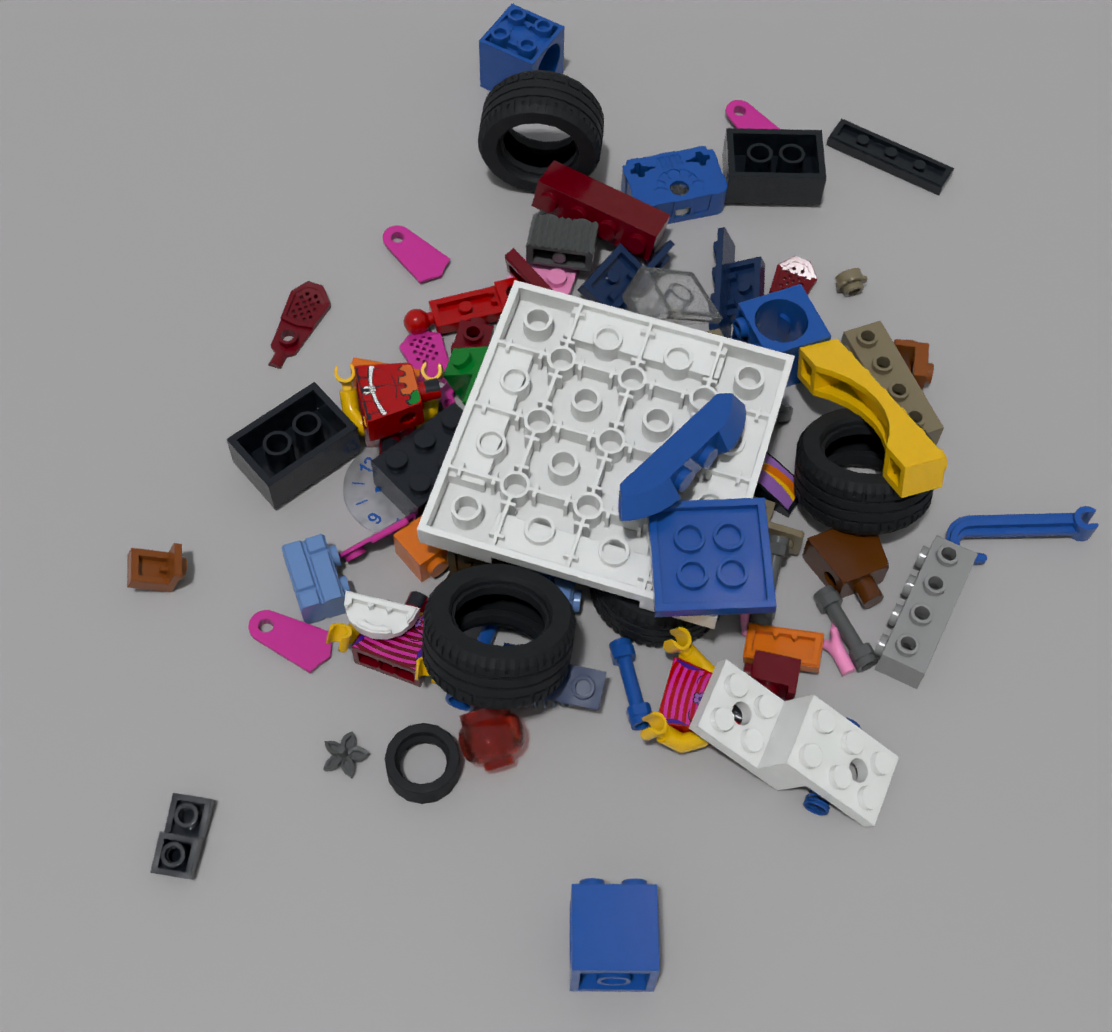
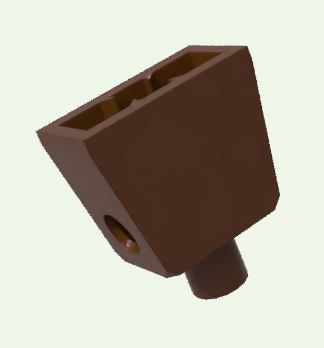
(848, 563)

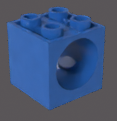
(519, 44)
(780, 317)
(614, 936)

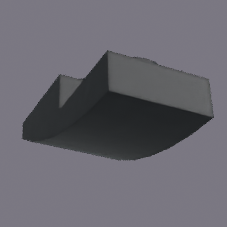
(184, 836)

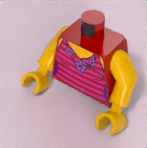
(682, 696)

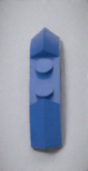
(674, 464)

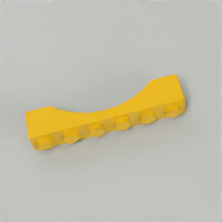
(911, 457)

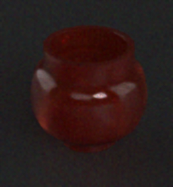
(491, 737)

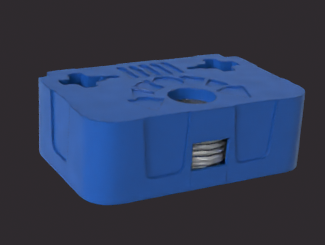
(678, 182)

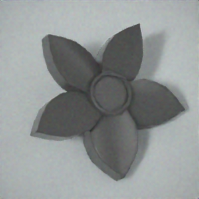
(344, 754)

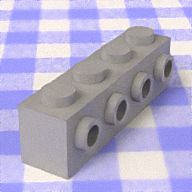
(926, 611)

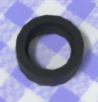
(416, 735)

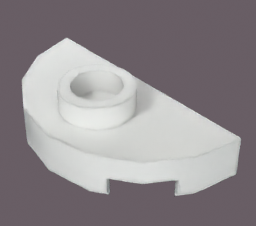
(379, 617)

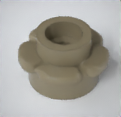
(850, 282)

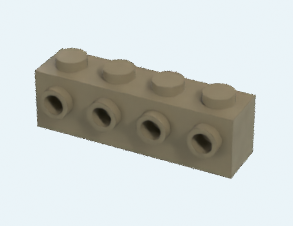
(879, 355)

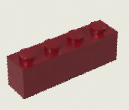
(619, 216)

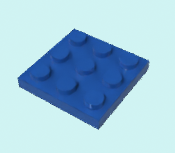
(711, 558)

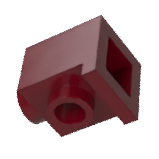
(473, 333)
(775, 673)

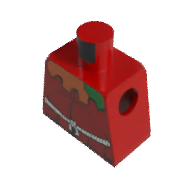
(393, 397)

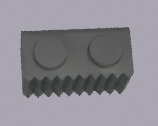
(562, 242)

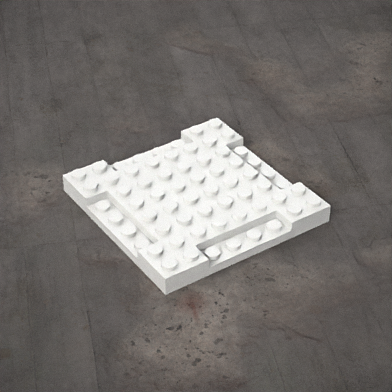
(566, 414)

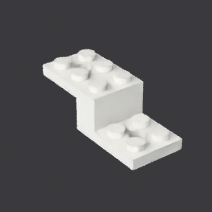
(795, 743)

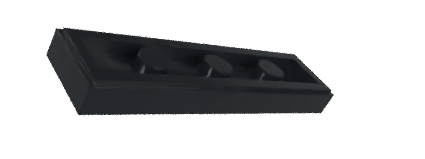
(890, 156)

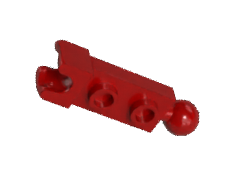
(448, 311)

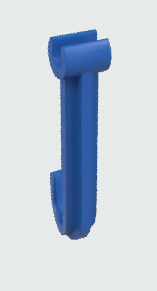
(1023, 525)

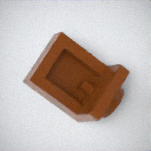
(916, 357)
(156, 568)

